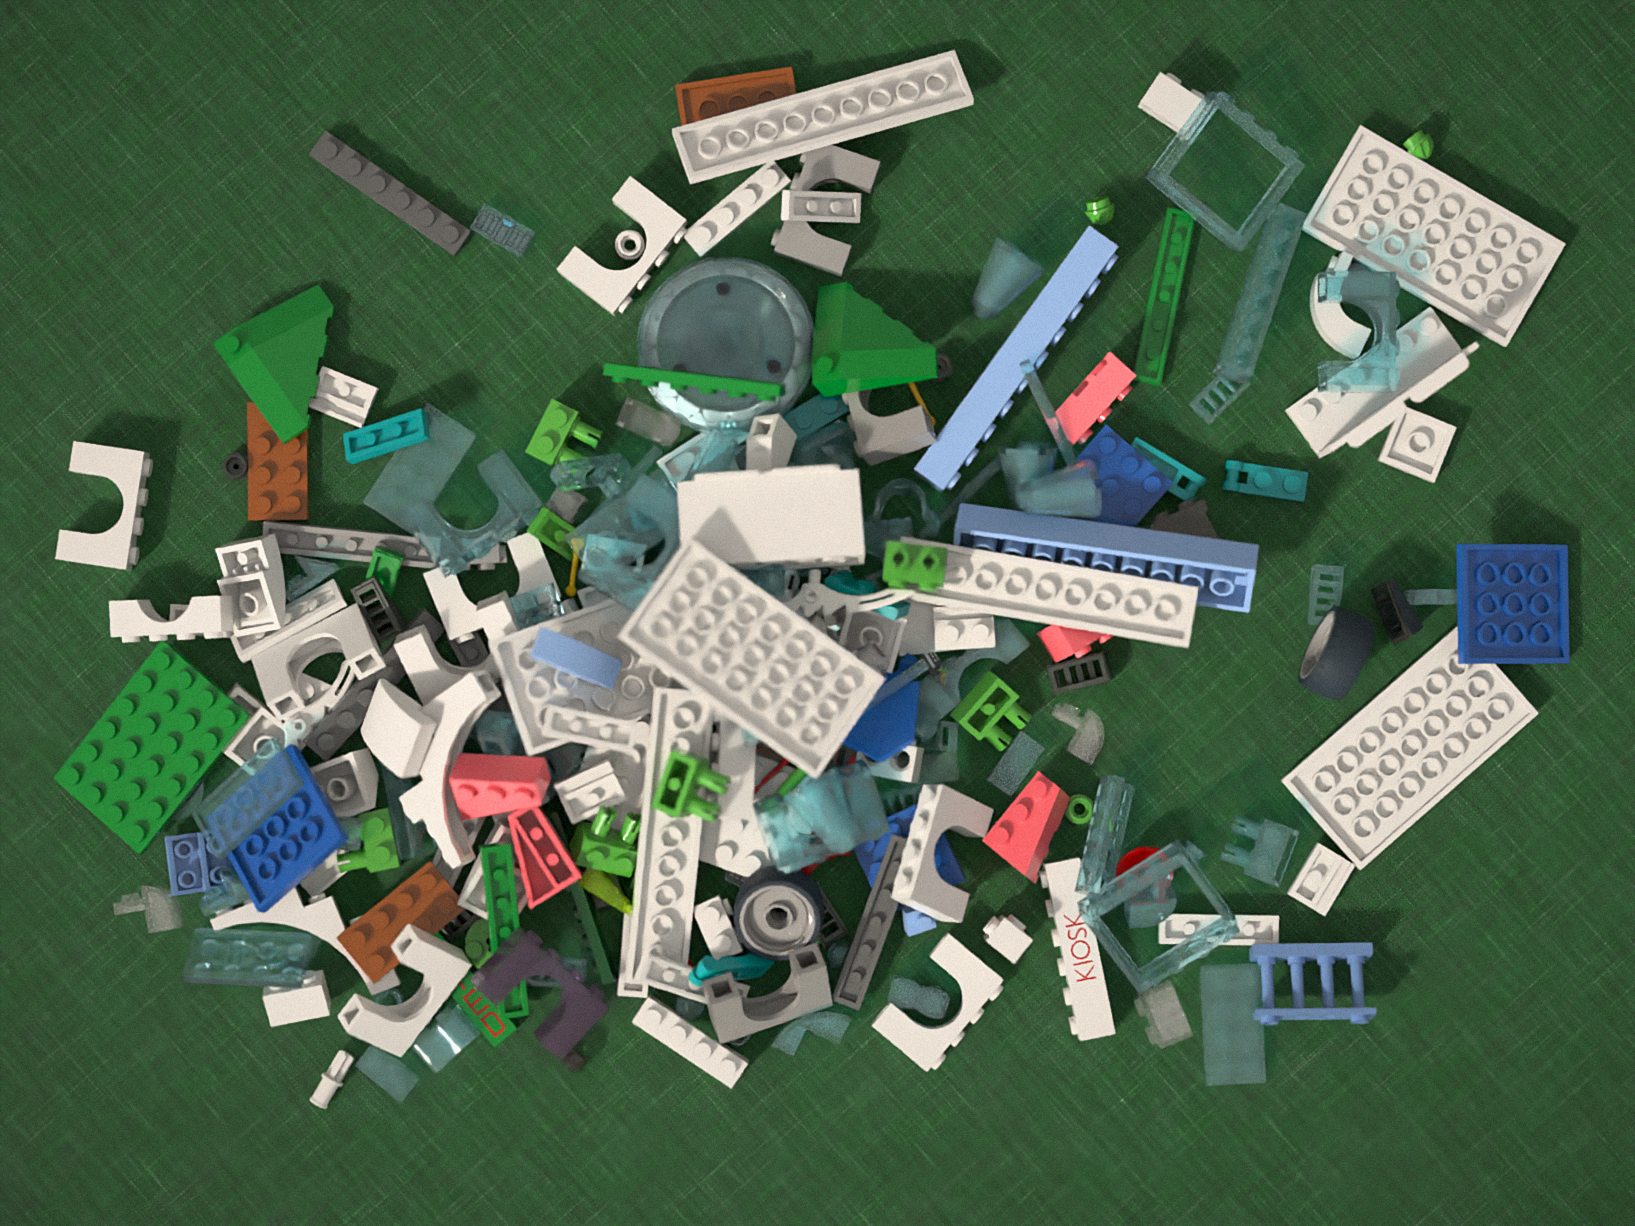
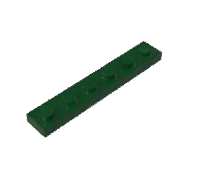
(585, 912)

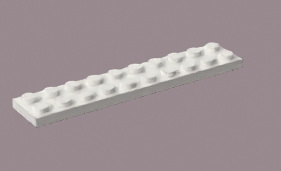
(822, 116)
(1063, 595)
(667, 844)

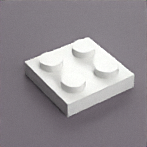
(1417, 444)

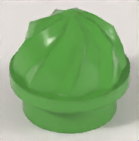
(1419, 145)
(1100, 210)

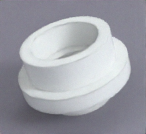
(623, 238)

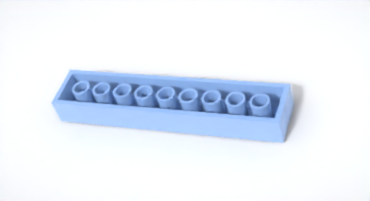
(1003, 375)
(1216, 566)

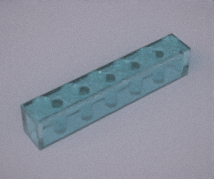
(1260, 293)

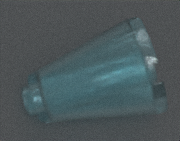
(1003, 279)
(1024, 464)
(1063, 492)
(825, 810)

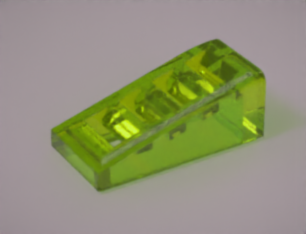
(601, 886)

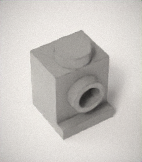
(496, 556)

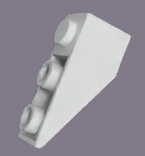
(769, 443)

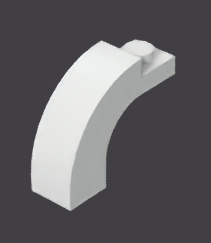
(1332, 322)

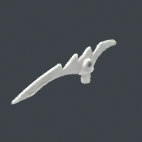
(815, 595)
(301, 723)

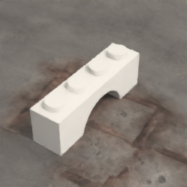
(138, 618)
(690, 1042)

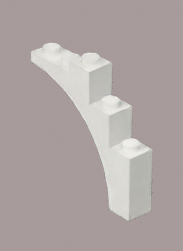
(433, 798)
(319, 918)

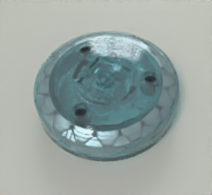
(727, 322)

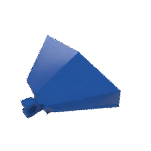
(890, 723)

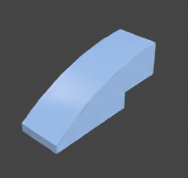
(575, 658)

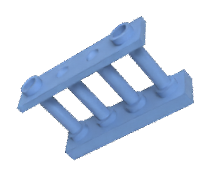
(1325, 955)

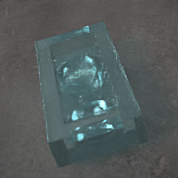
(1015, 763)
(387, 1072)

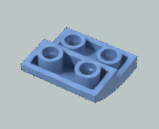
(193, 864)

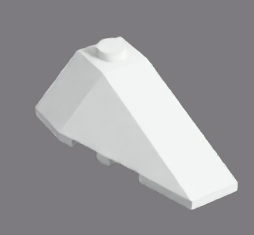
(349, 782)

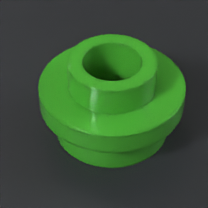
(1086, 815)

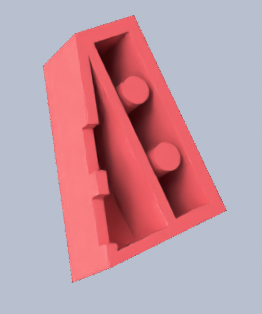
(1092, 398)
(1066, 641)
(497, 783)
(1028, 826)
(541, 854)

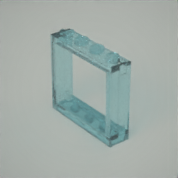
(1161, 179)
(1136, 880)

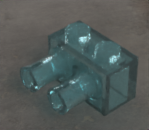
(827, 446)
(1271, 849)

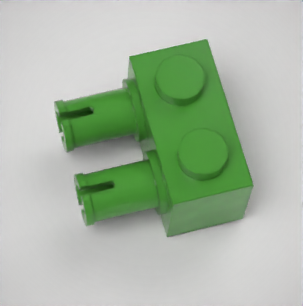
(554, 431)
(915, 566)
(985, 706)
(681, 784)
(379, 847)
(606, 848)

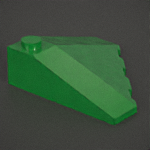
(862, 346)
(279, 358)

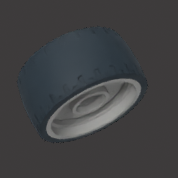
(1336, 653)
(773, 932)

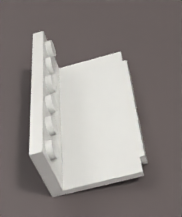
(1425, 363)
(776, 517)

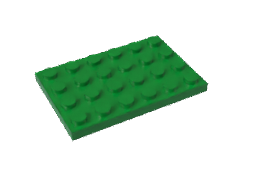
(152, 747)

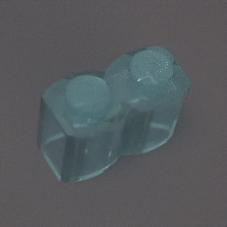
(926, 998)
(446, 1038)

